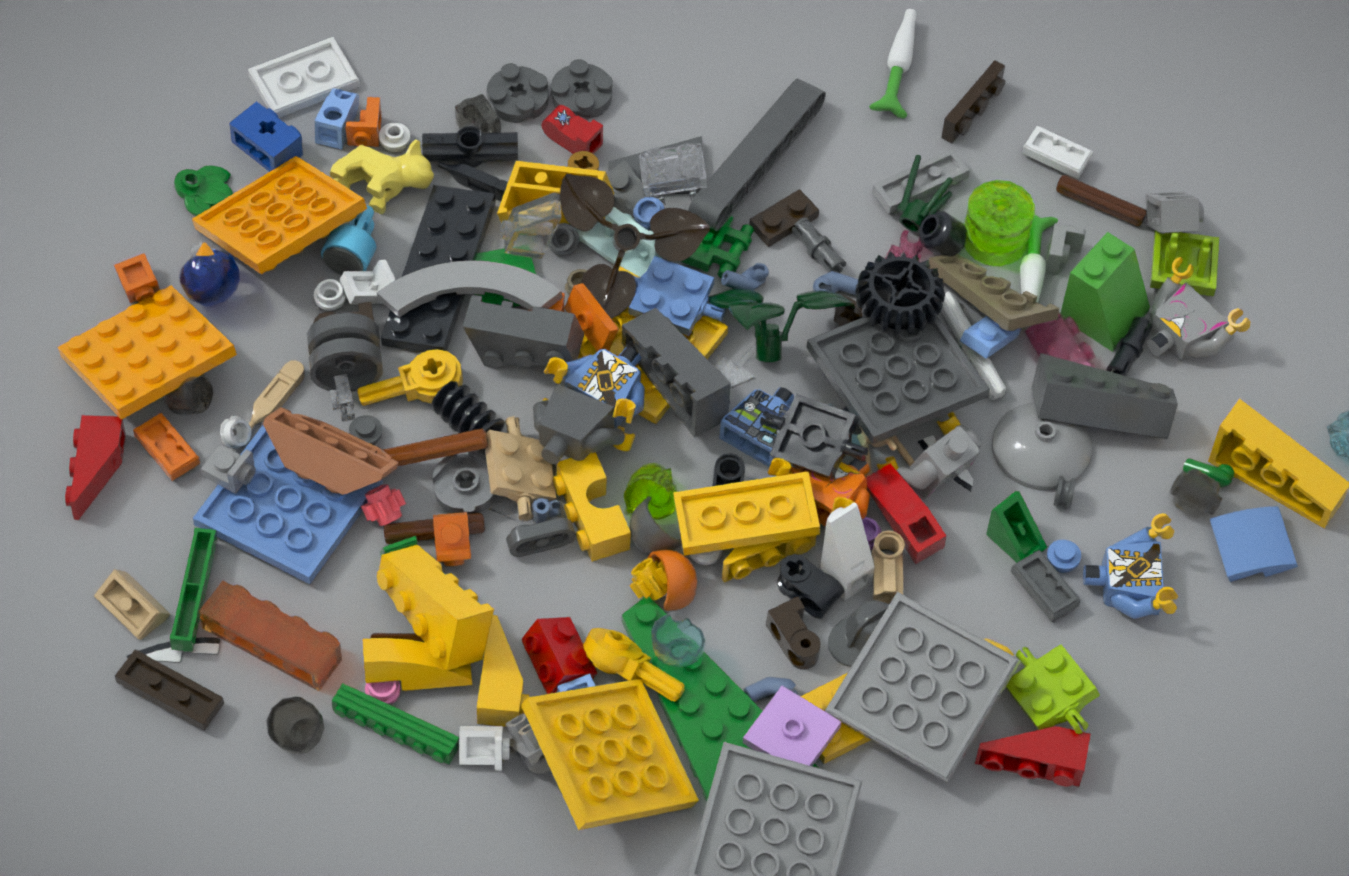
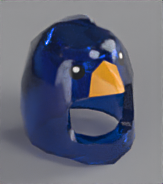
(209, 276)

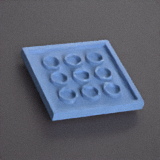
(281, 514)

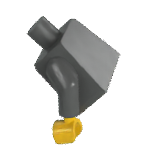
(576, 426)

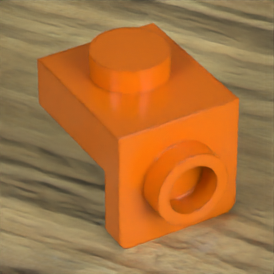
(137, 278)

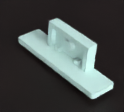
(601, 241)

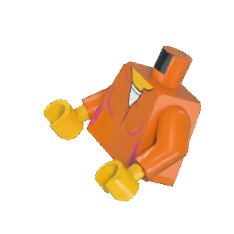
(846, 487)

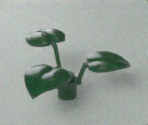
(750, 311)

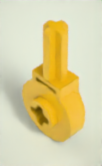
(417, 380)
(619, 655)

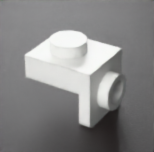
(364, 285)
(483, 746)

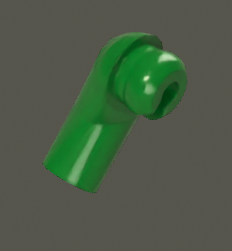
(1222, 473)

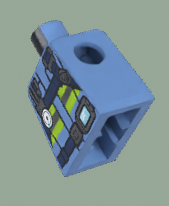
(743, 428)

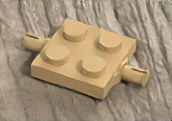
(518, 468)

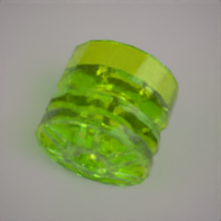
(998, 222)

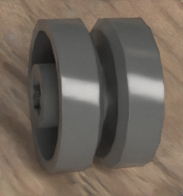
(344, 346)

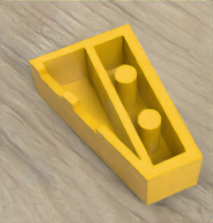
(537, 180)

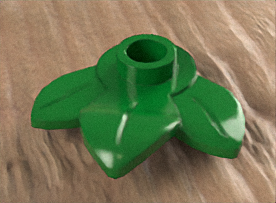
(207, 189)

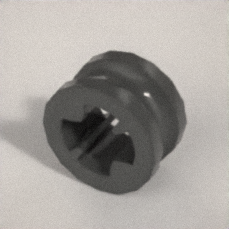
(1064, 491)

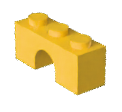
(599, 530)

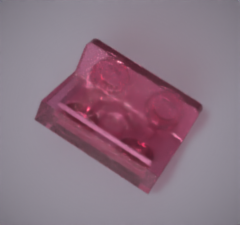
(1060, 340)

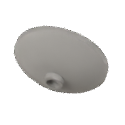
(1038, 458)

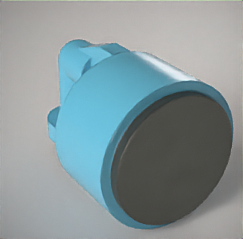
(351, 244)

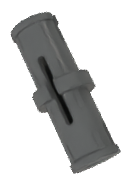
(818, 246)

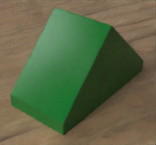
(1014, 528)

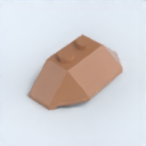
(326, 453)

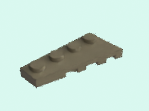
(992, 294)

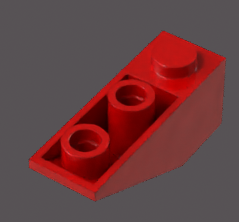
(98, 456)
(906, 513)
(1046, 754)

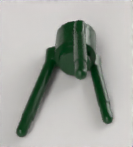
(915, 212)

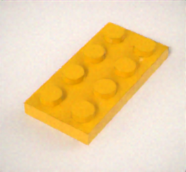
(746, 513)

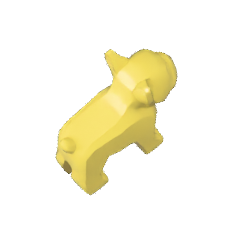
(383, 173)

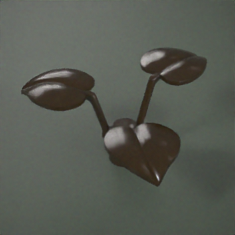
(675, 234)

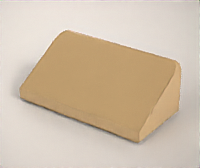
(131, 604)

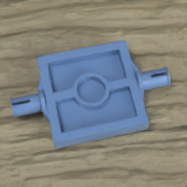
(676, 293)

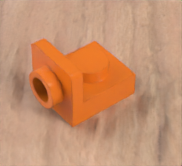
(367, 130)
(452, 538)

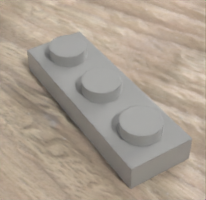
(930, 177)

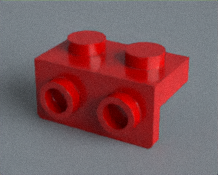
(557, 652)

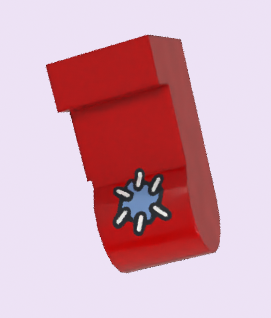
(572, 131)

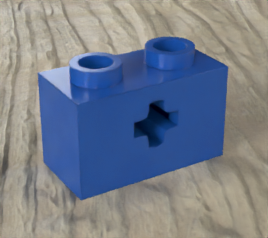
(265, 137)

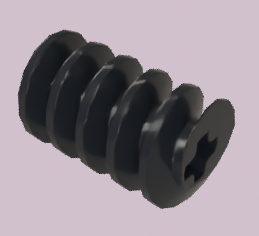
(462, 410)

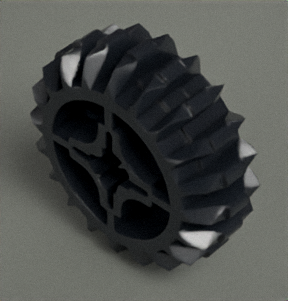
(900, 293)

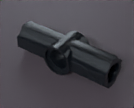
(470, 146)

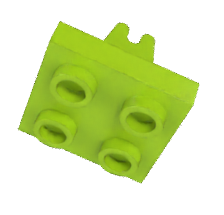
(1195, 250)

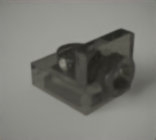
(479, 112)

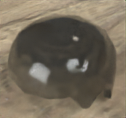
(295, 725)

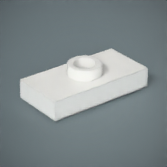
(1057, 152)

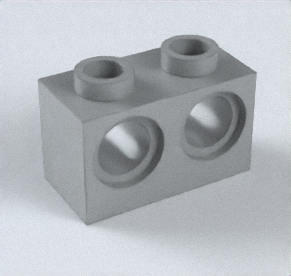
(1173, 212)

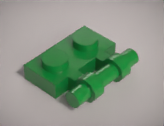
(711, 252)

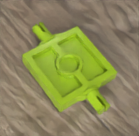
(1052, 689)

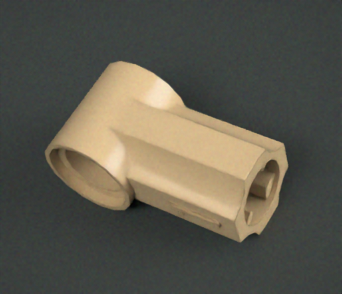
(887, 568)

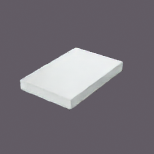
(303, 77)

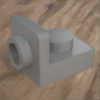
(1063, 239)
(229, 468)

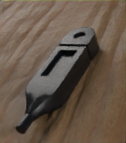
(476, 179)

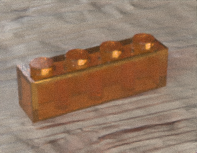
(271, 635)

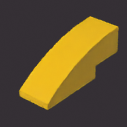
(411, 663)

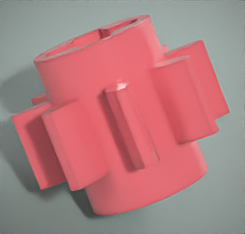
(383, 504)

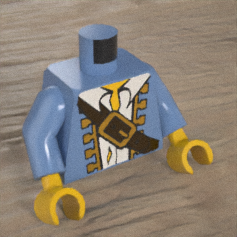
(606, 379)
(1134, 573)

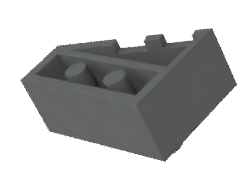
(521, 336)

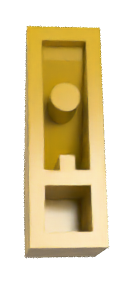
(501, 681)

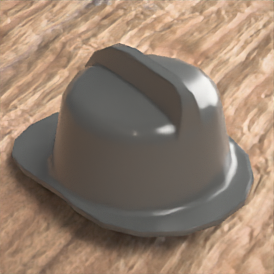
(853, 631)

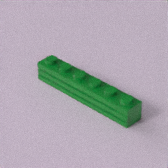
(193, 590)
(395, 724)

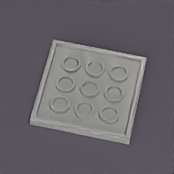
(922, 687)
(773, 818)

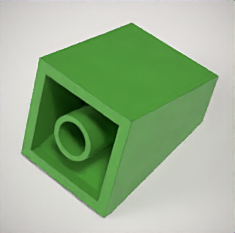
(1106, 292)

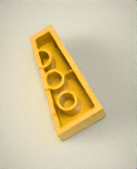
(1277, 465)
(435, 606)

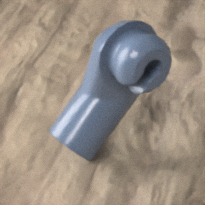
(749, 279)
(835, 282)
(545, 509)
(768, 686)

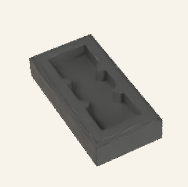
(1045, 586)

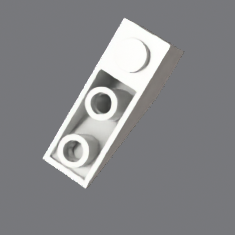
(847, 551)

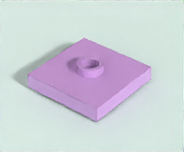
(792, 729)

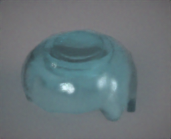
(677, 641)

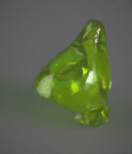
(651, 481)

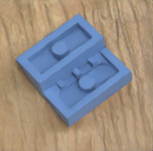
(1253, 542)

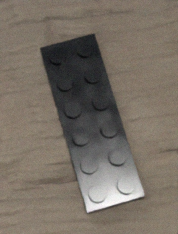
(448, 233)

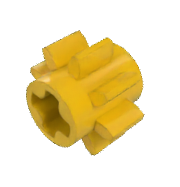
(649, 579)

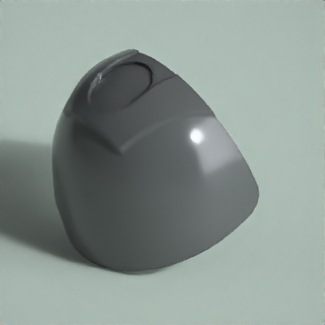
(647, 533)

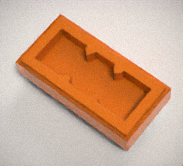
(592, 317)
(166, 446)

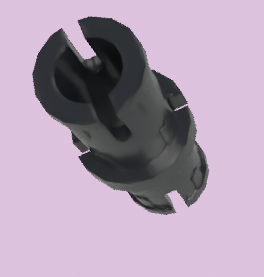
(1130, 346)

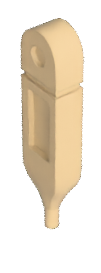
(277, 391)

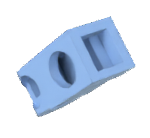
(332, 118)

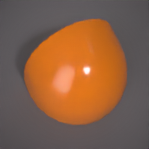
(680, 578)

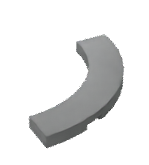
(468, 278)

